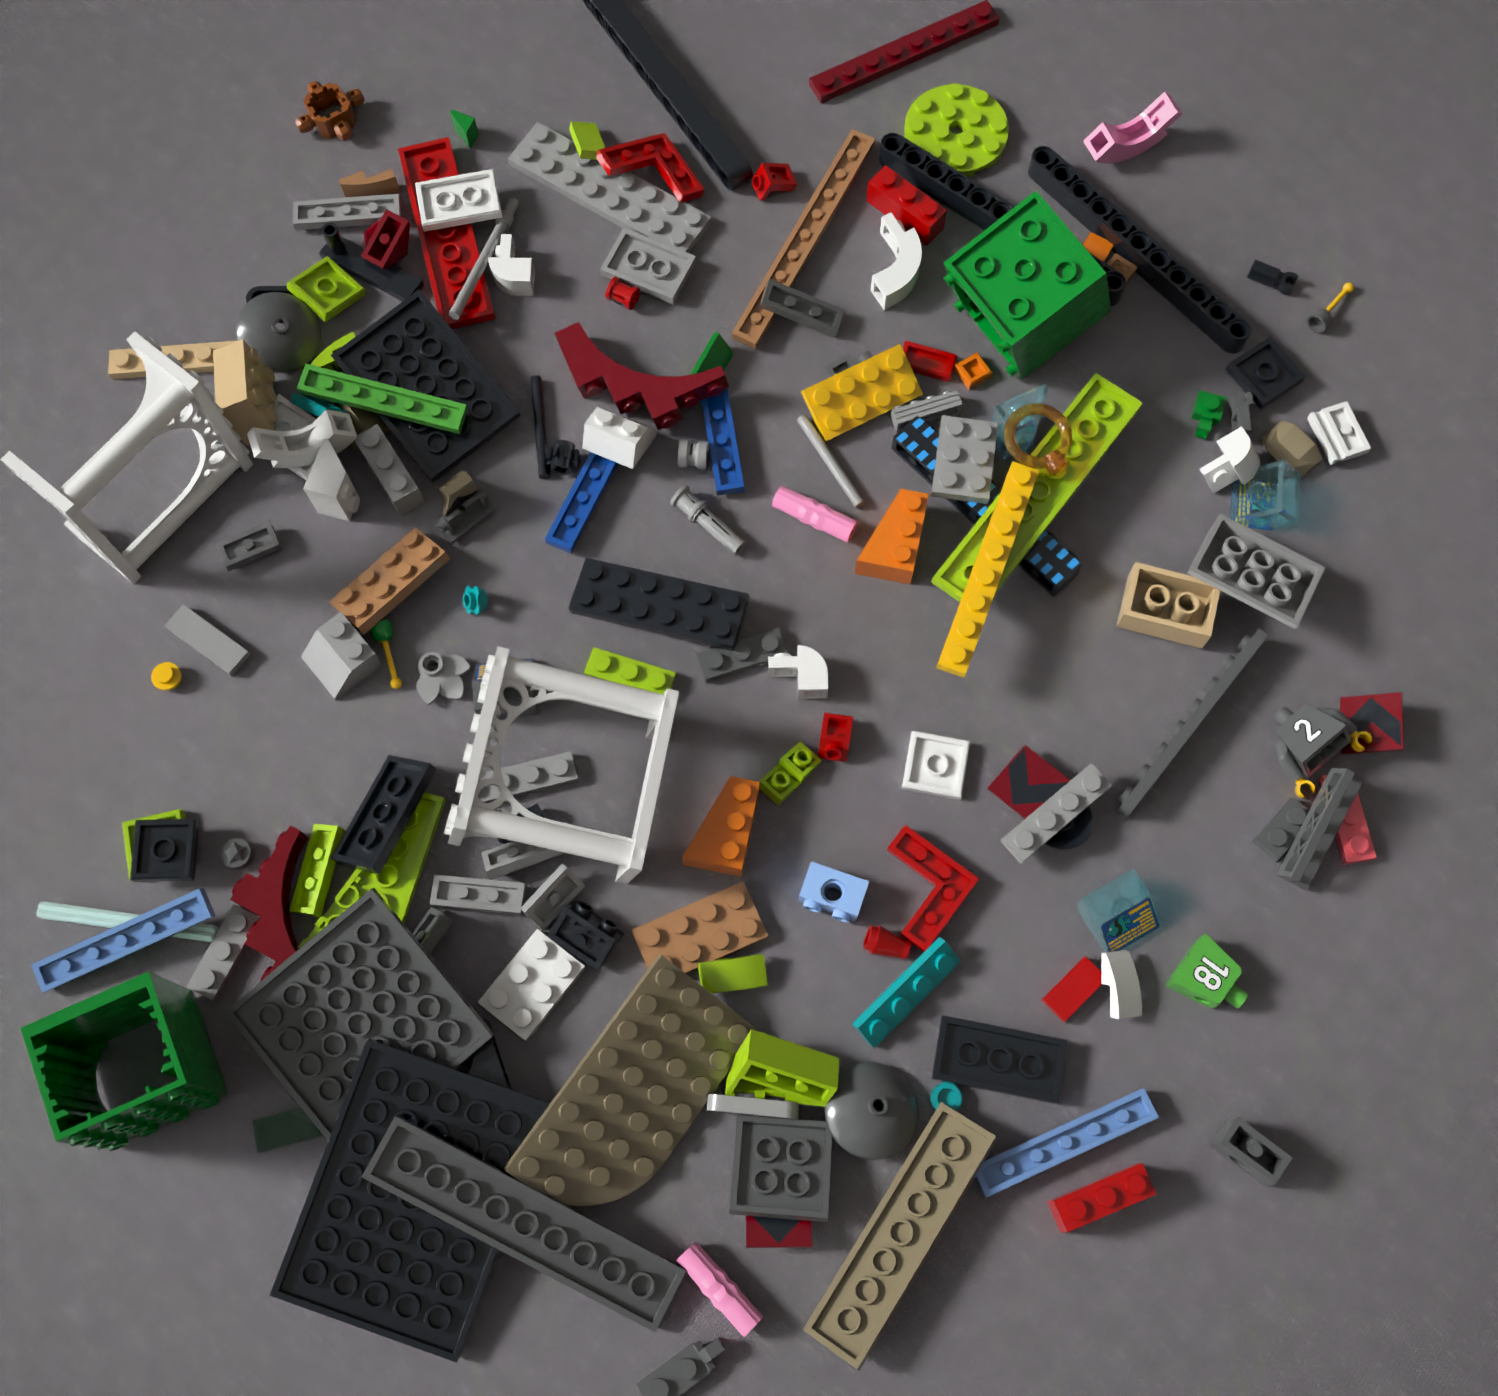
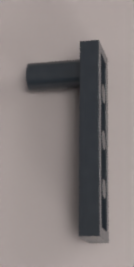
(347, 255)

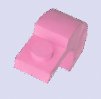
(1120, 142)

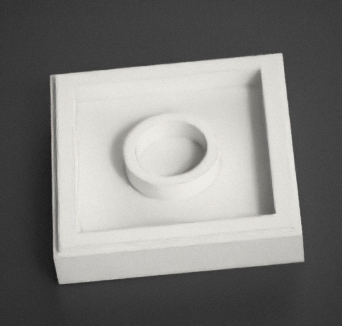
(936, 765)

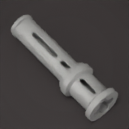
(699, 512)

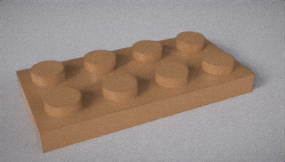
(389, 580)
(703, 930)

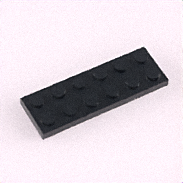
(659, 603)

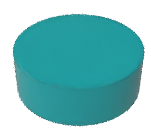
(948, 1094)

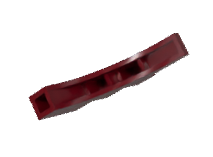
(631, 389)
(270, 899)

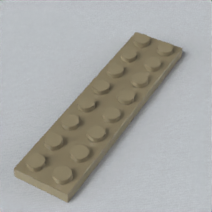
(900, 1235)

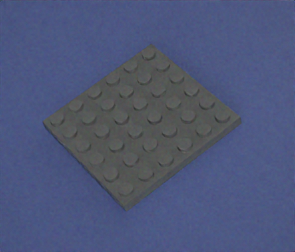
(351, 985)

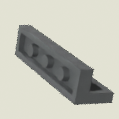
(1319, 827)

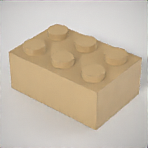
(244, 388)
(1168, 605)

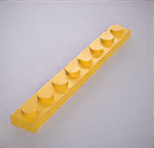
(987, 570)

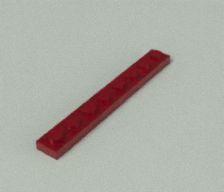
(903, 51)

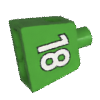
(1208, 975)

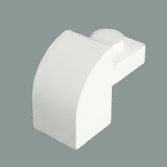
(509, 273)
(1237, 462)
(807, 667)

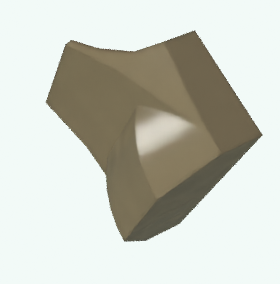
(1292, 445)
(458, 486)

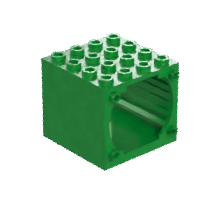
(1028, 285)
(70, 1043)

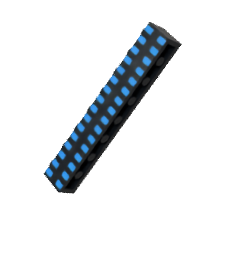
(1045, 562)

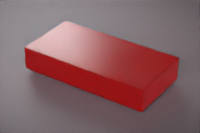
(930, 361)
(1073, 989)

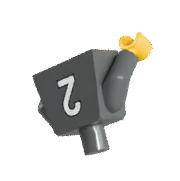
(1311, 739)

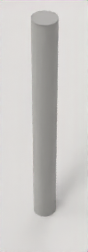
(830, 461)

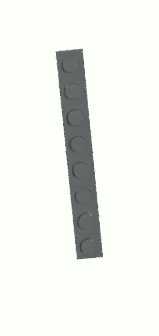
(1183, 730)

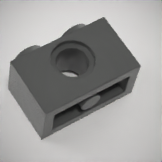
(1251, 1151)

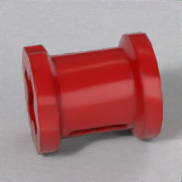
(622, 293)

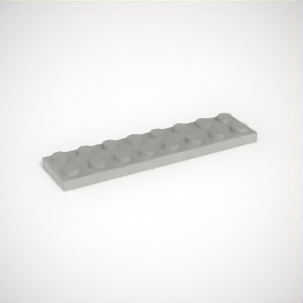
(618, 198)

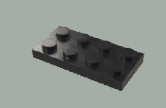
(384, 814)
(999, 1059)

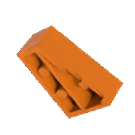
(895, 542)
(726, 831)

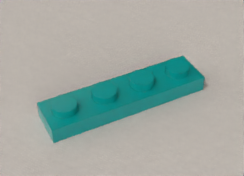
(906, 992)

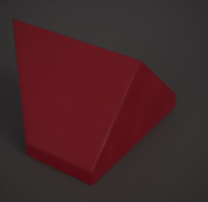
(386, 240)

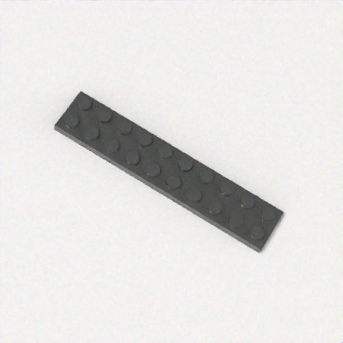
(524, 1223)

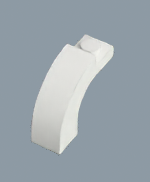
(899, 279)
(302, 445)

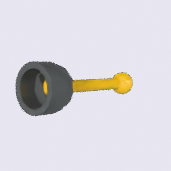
(1321, 318)

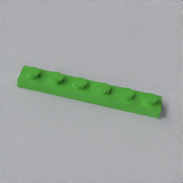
(382, 398)

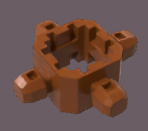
(320, 98)

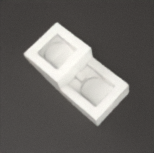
(1121, 976)

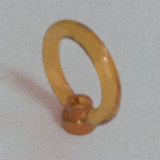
(1054, 460)

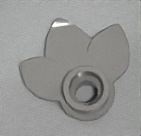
(444, 679)

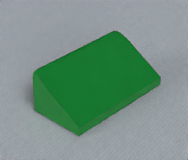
(715, 354)

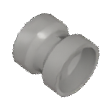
(699, 454)

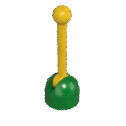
(382, 633)

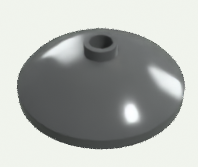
(280, 349)
(855, 1121)

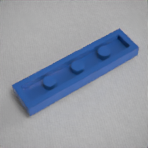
(722, 444)
(580, 502)

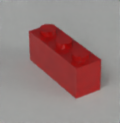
(915, 209)
(1101, 1197)

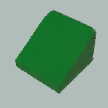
(465, 127)

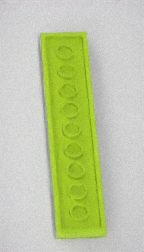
(1096, 422)

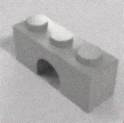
(389, 470)

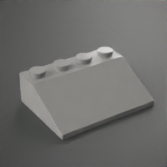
(1256, 570)

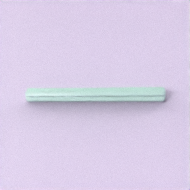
(110, 919)

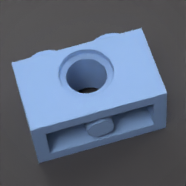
(821, 878)

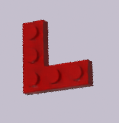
(655, 151)
(950, 881)

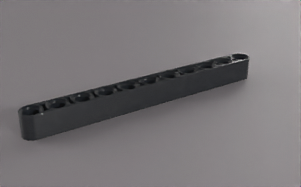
(672, 91)
(960, 192)
(1106, 219)

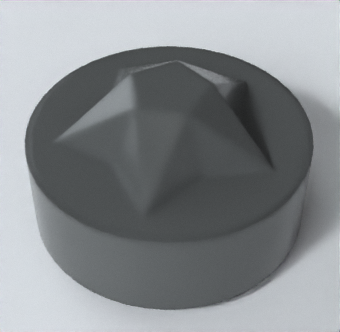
(236, 854)

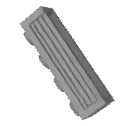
(928, 409)

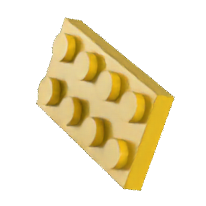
(861, 392)

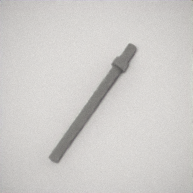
(502, 225)

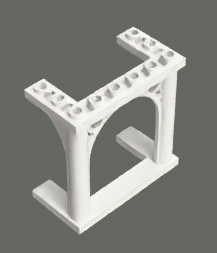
(165, 400)
(480, 819)

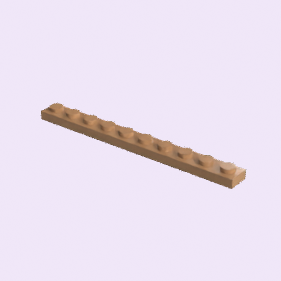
(806, 233)

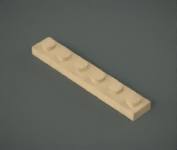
(194, 357)

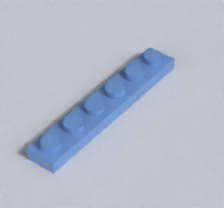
(123, 940)
(1065, 1142)

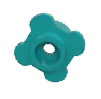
(475, 600)

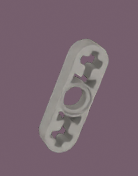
(752, 1106)

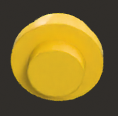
(166, 676)

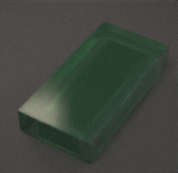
(283, 1130)

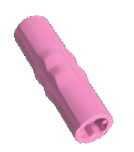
(814, 513)
(720, 1289)

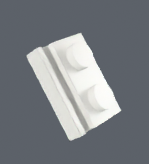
(1339, 433)

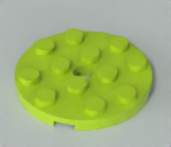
(975, 113)

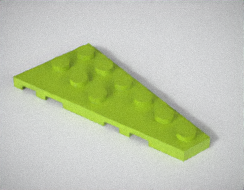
(401, 872)

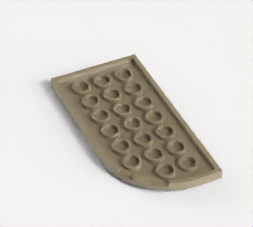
(632, 1092)

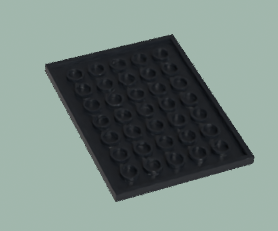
(375, 1255)

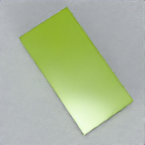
(586, 139)

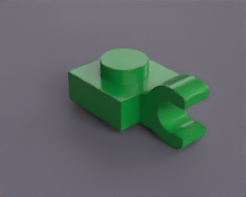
(1208, 411)

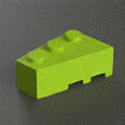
(782, 1069)

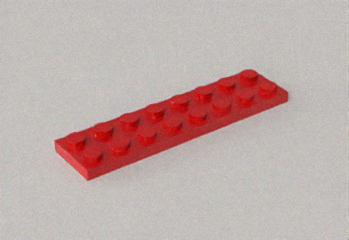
(450, 250)

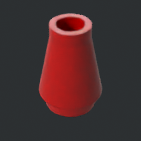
(885, 943)

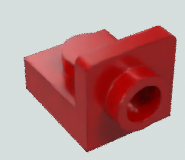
(773, 178)
(835, 737)

